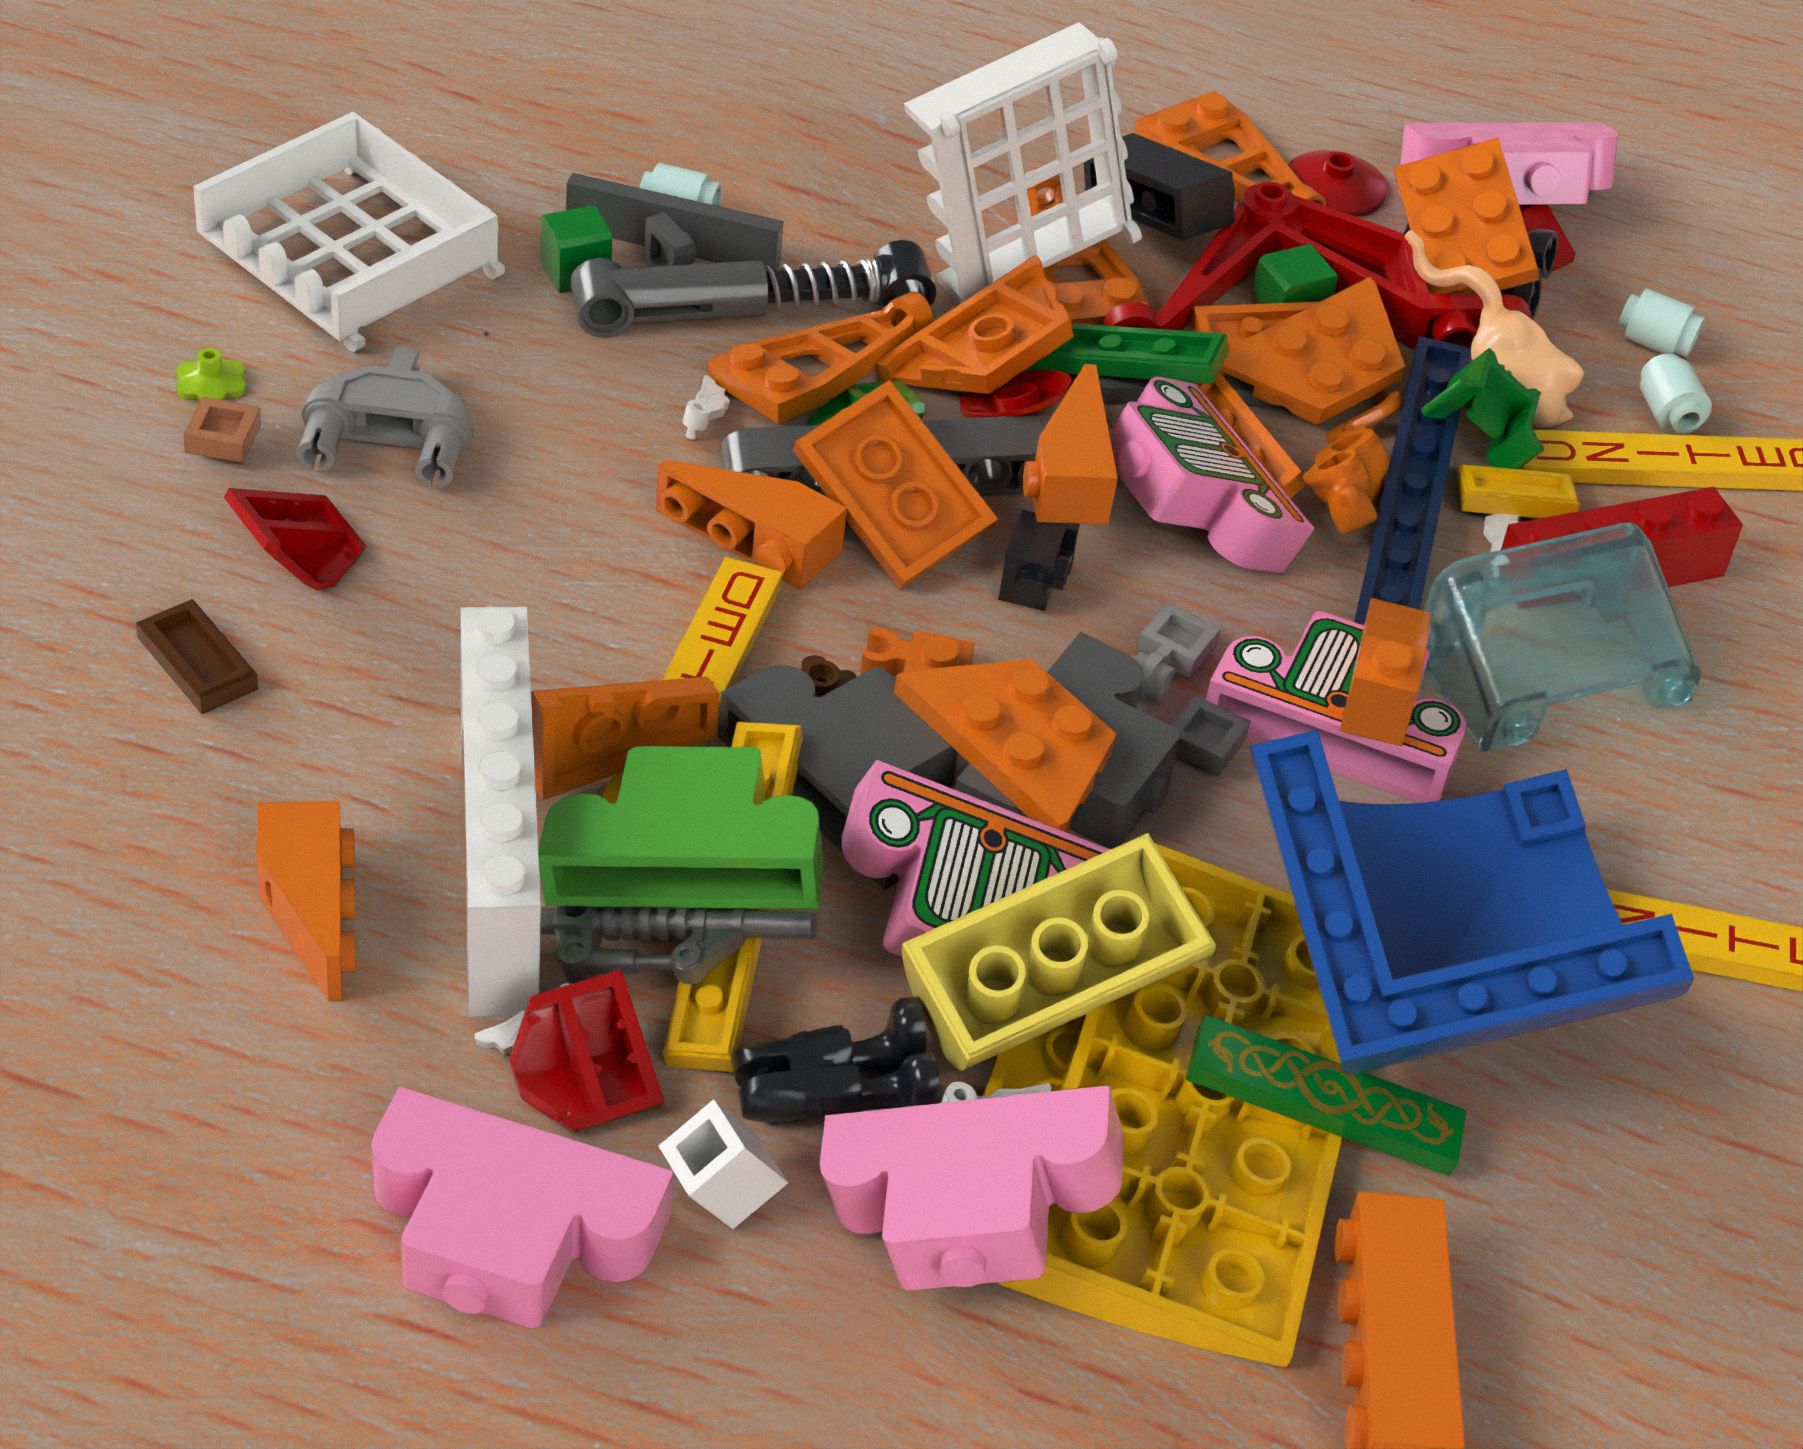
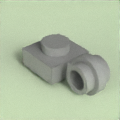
(1172, 644)

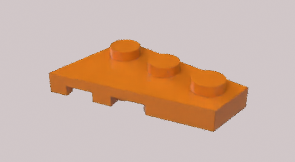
(590, 729)

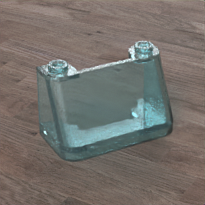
(1555, 627)

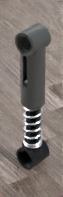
(615, 297)

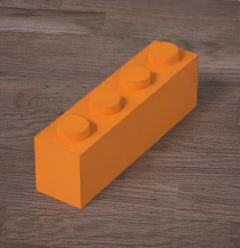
(1400, 1325)

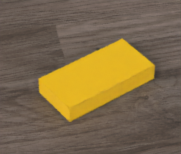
(1515, 491)

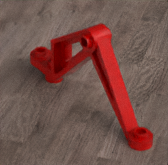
(1276, 220)

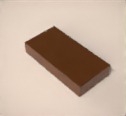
(197, 656)

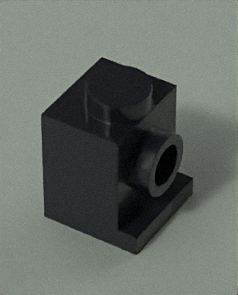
(1037, 560)

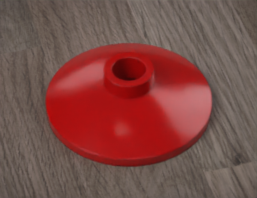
(1342, 179)
(1021, 396)

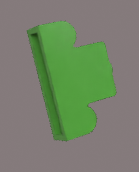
(684, 836)

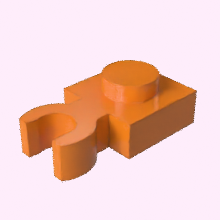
(923, 652)

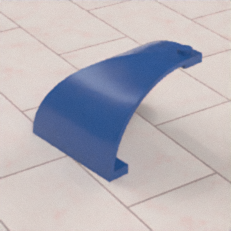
(1454, 913)

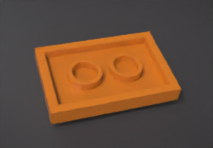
(1468, 214)
(896, 484)

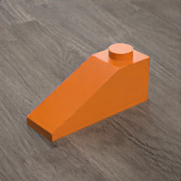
(1074, 459)
(1387, 672)

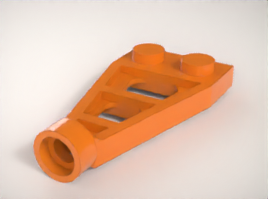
(1213, 120)
(1087, 300)
(781, 392)

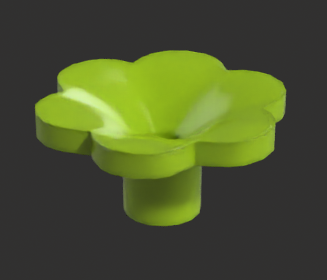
(210, 377)

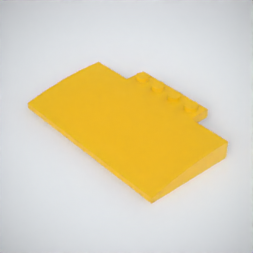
(1214, 1191)

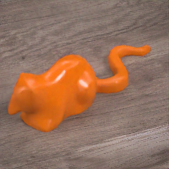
(1353, 466)

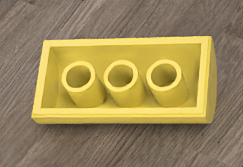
(1053, 952)

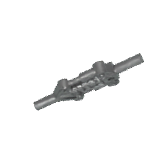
(706, 935)

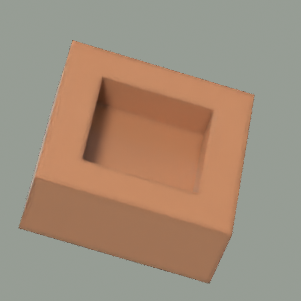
(222, 429)

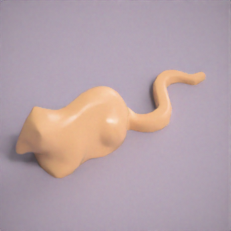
(1512, 336)

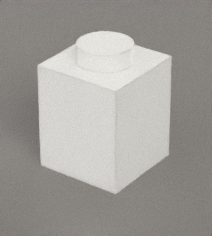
(723, 1164)

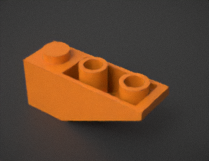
(755, 517)
(303, 886)

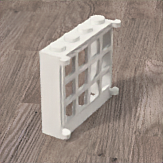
(463, 225)
(1060, 229)

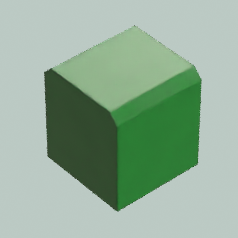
(572, 239)
(1293, 277)

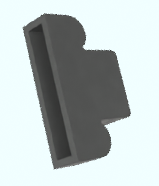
(840, 736)
(1143, 752)

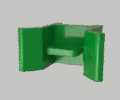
(1496, 406)

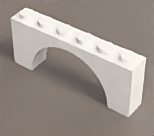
(499, 811)

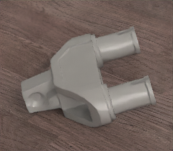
(390, 408)

